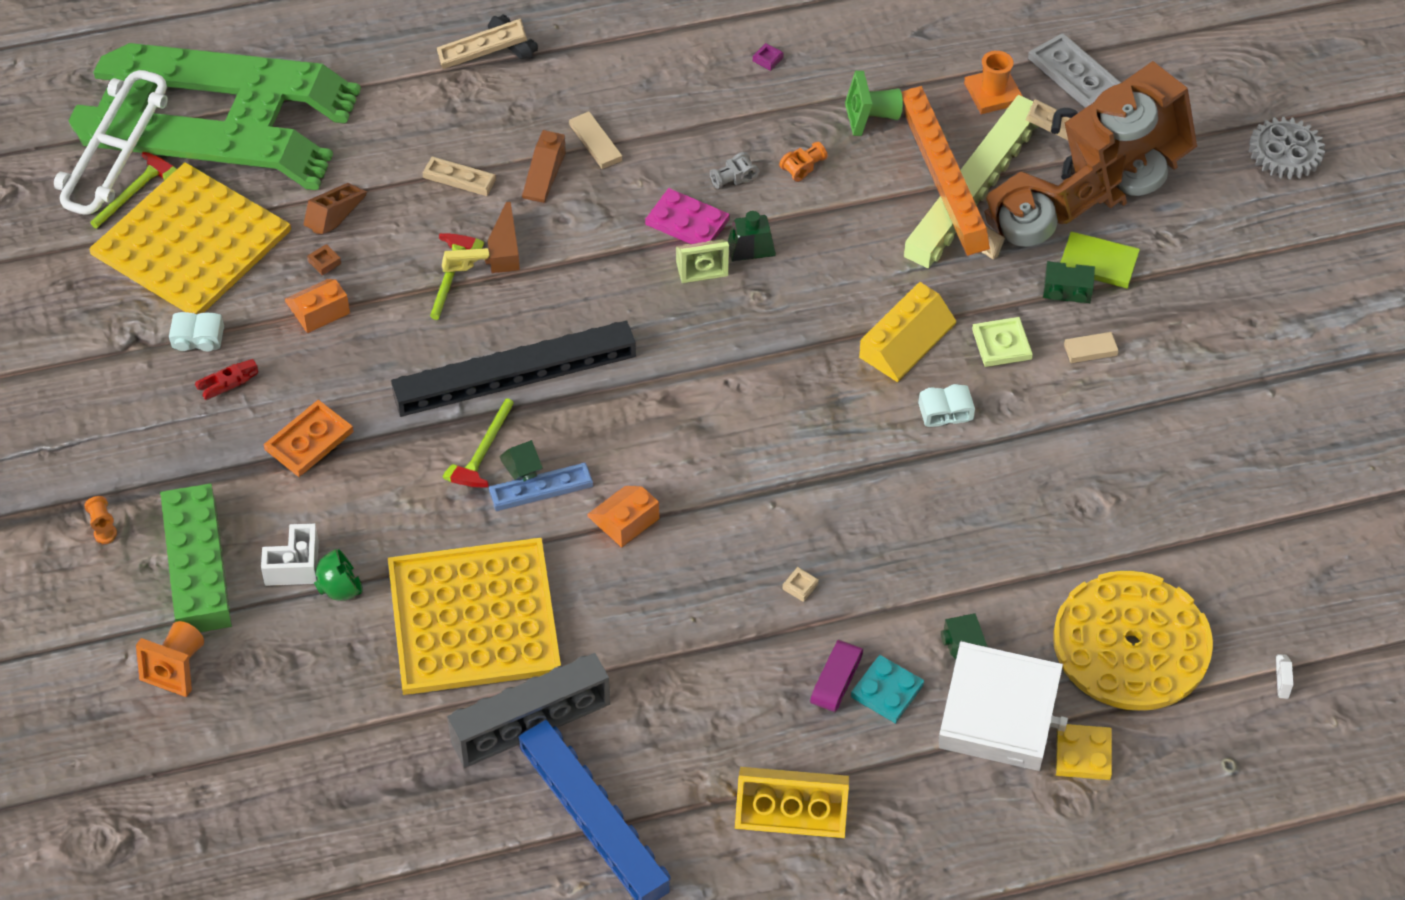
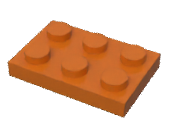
(308, 438)

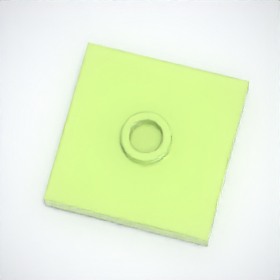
(1002, 341)

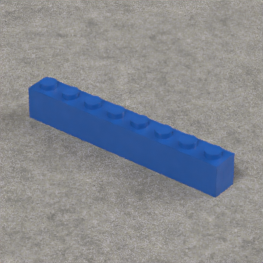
(594, 813)

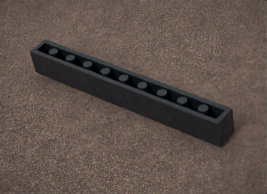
(513, 368)

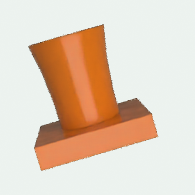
(995, 86)
(168, 663)

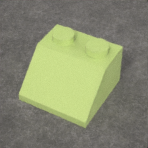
(702, 260)

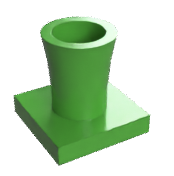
(864, 103)

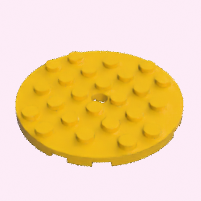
(1104, 665)

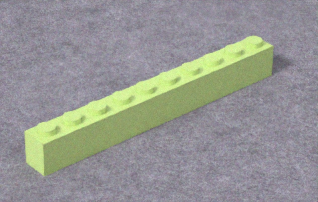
(979, 173)

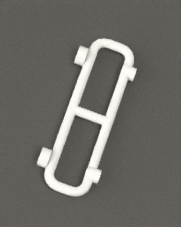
(118, 89)

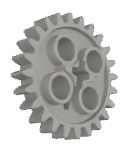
(1286, 148)

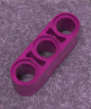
(836, 675)

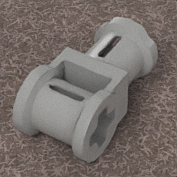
(735, 171)

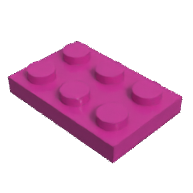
(686, 218)

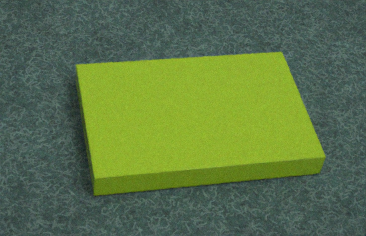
(1112, 260)

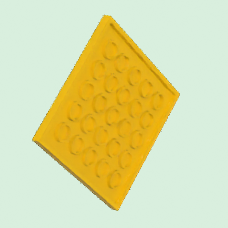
(190, 239)
(473, 616)

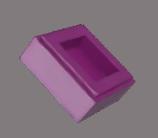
(768, 56)

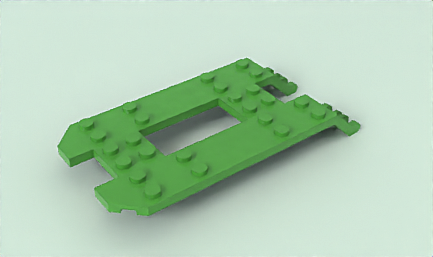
(247, 132)

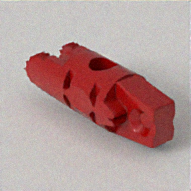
(227, 378)

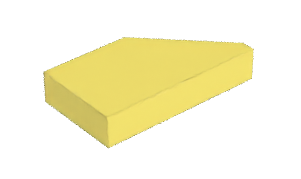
(462, 259)

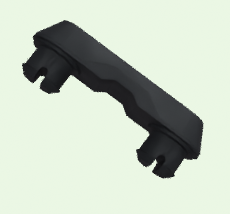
(522, 50)

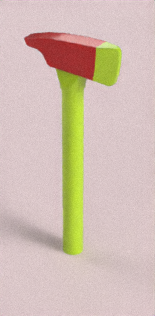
(155, 167)
(456, 242)
(469, 474)

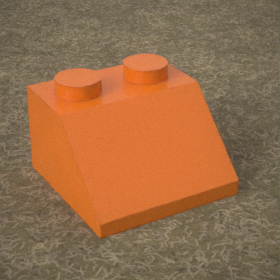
(319, 304)
(626, 514)

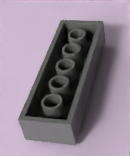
(556, 696)

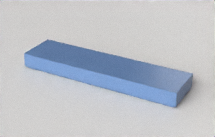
(542, 487)

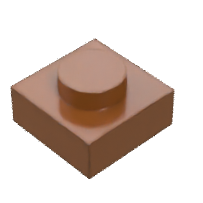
(324, 259)

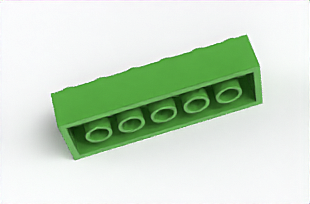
(195, 557)

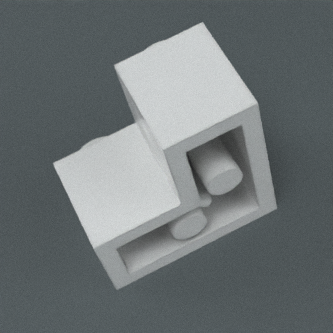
(294, 562)

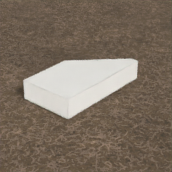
(1284, 675)

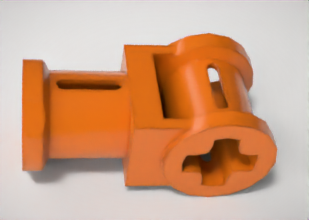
(803, 161)
(101, 520)

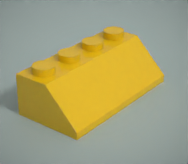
(907, 332)
(792, 802)

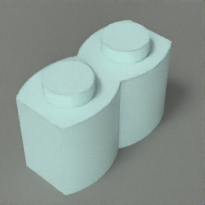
(196, 331)
(946, 405)

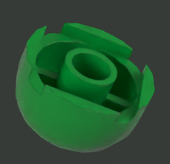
(336, 577)

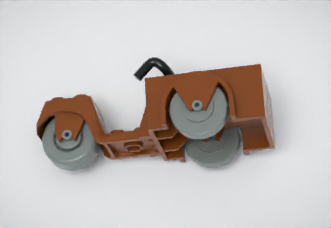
(1115, 149)

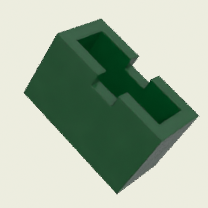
(1068, 282)

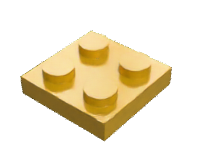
(1084, 752)

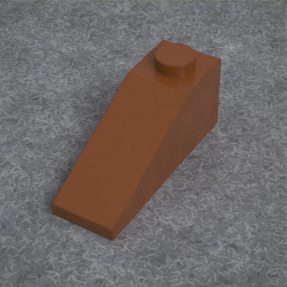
(544, 166)
(332, 207)
(503, 244)

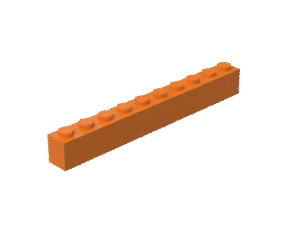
(945, 171)

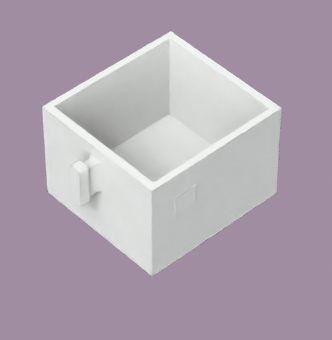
(1001, 706)

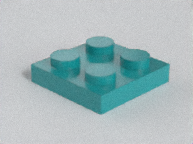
(887, 688)

